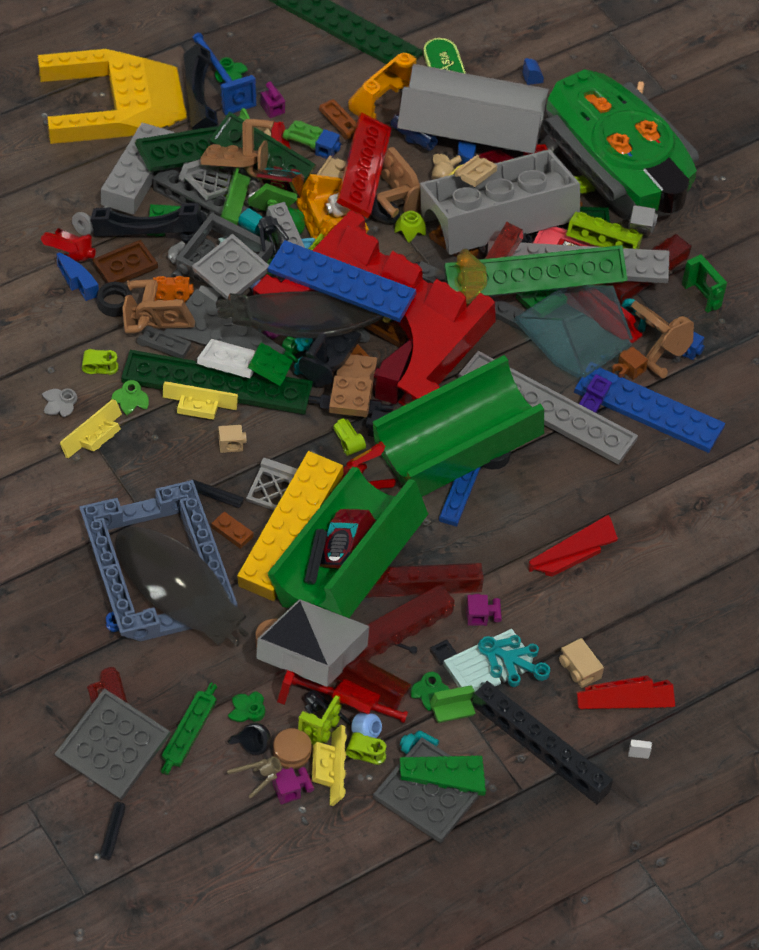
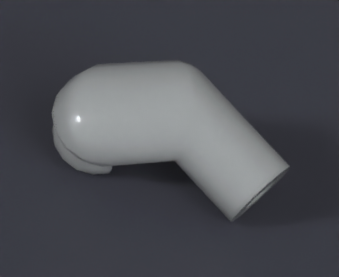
(175, 250)

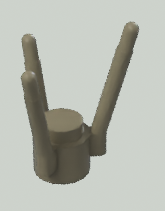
(266, 767)

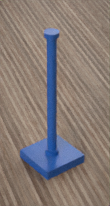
(236, 93)

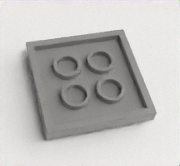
(231, 267)

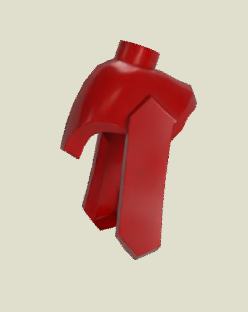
(78, 247)
(358, 461)

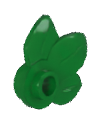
(233, 69)
(425, 690)
(248, 707)

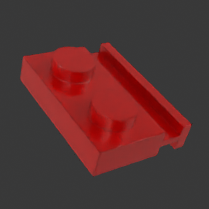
(356, 696)

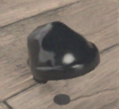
(254, 739)

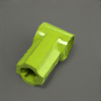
(350, 440)

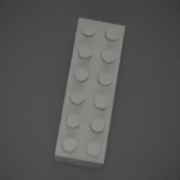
(130, 177)

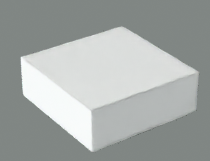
(640, 749)

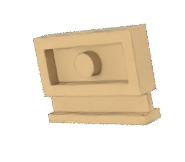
(333, 168)
(476, 170)

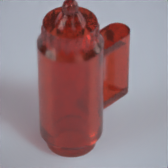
(111, 681)

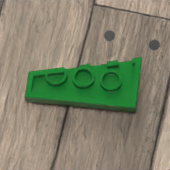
(446, 771)

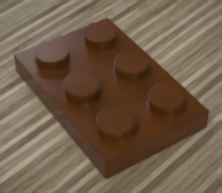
(125, 263)

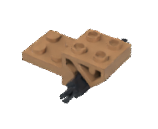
(353, 389)

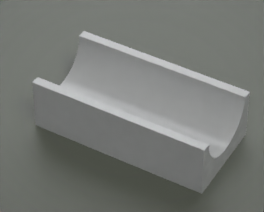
(473, 108)
(524, 191)

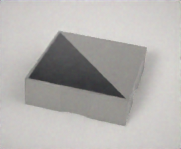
(312, 642)

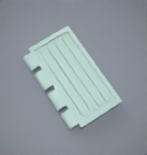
(474, 668)

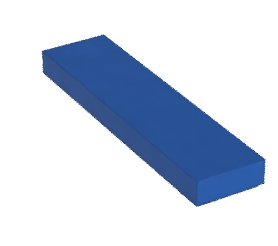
(458, 498)

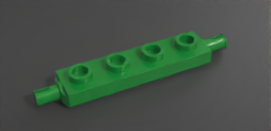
(189, 729)

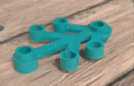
(512, 657)

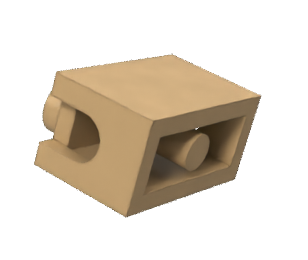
(581, 663)

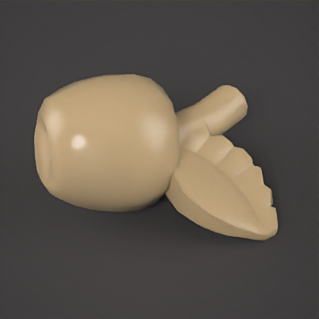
(443, 165)

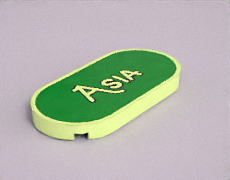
(443, 55)

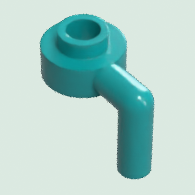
(626, 304)
(409, 741)

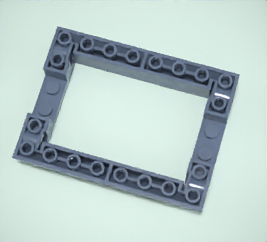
(108, 515)

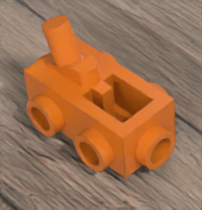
(173, 288)

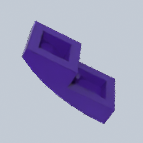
(595, 393)

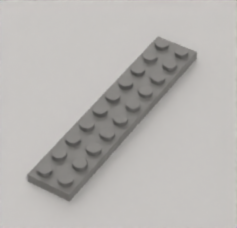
(640, 264)
(568, 416)

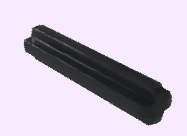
(218, 494)
(315, 556)
(112, 831)

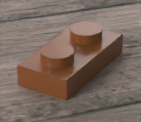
(232, 530)

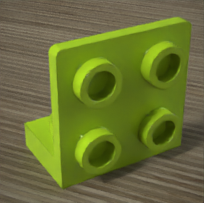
(319, 729)

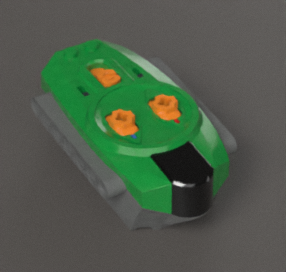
(620, 143)

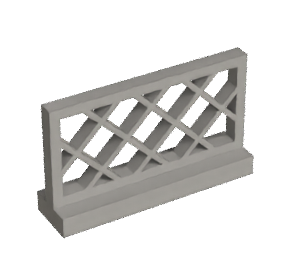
(196, 170)
(275, 470)

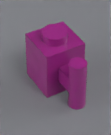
(272, 101)
(479, 610)
(289, 786)

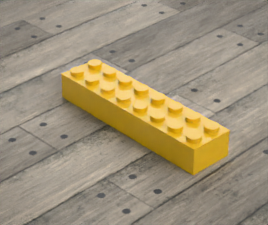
(303, 497)

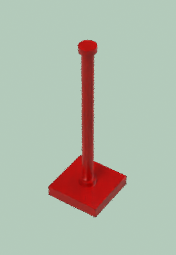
(293, 678)

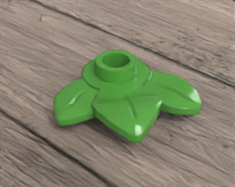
(131, 399)

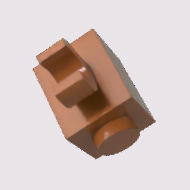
(630, 363)

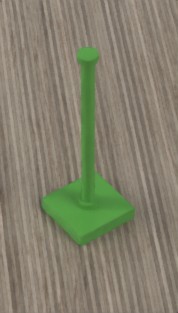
(268, 196)

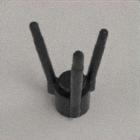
(267, 225)
(318, 702)

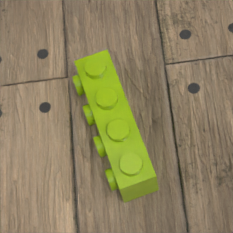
(602, 233)

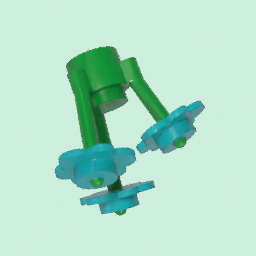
(294, 346)

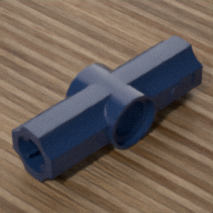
(425, 140)

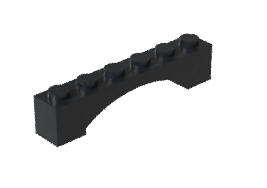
(196, 65)
(110, 223)

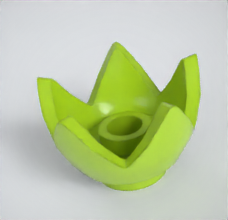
(410, 224)

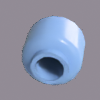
(367, 724)

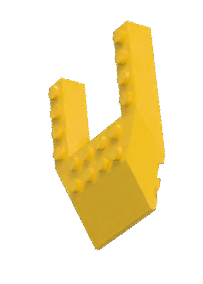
(140, 90)

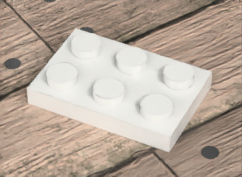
(227, 358)

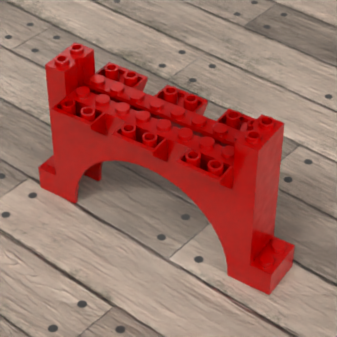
(435, 320)

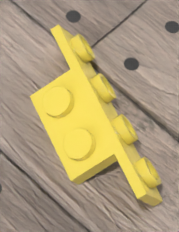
(199, 401)
(94, 430)
(329, 764)

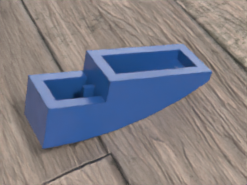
(77, 276)

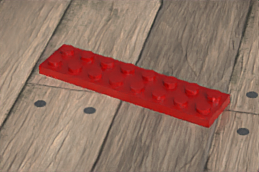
(364, 165)

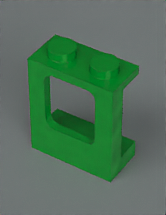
(696, 274)

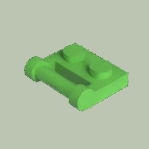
(303, 133)

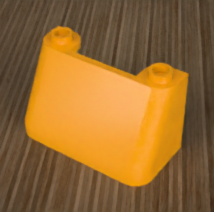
(392, 76)
(313, 204)

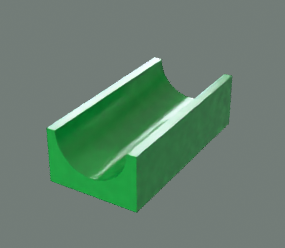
(458, 427)
(346, 587)

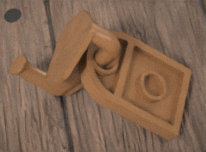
(241, 157)
(403, 184)
(153, 313)
(675, 336)

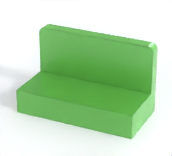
(453, 704)

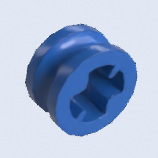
(109, 623)

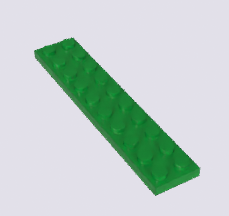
(548, 271)

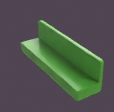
(235, 197)

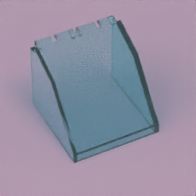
(578, 328)

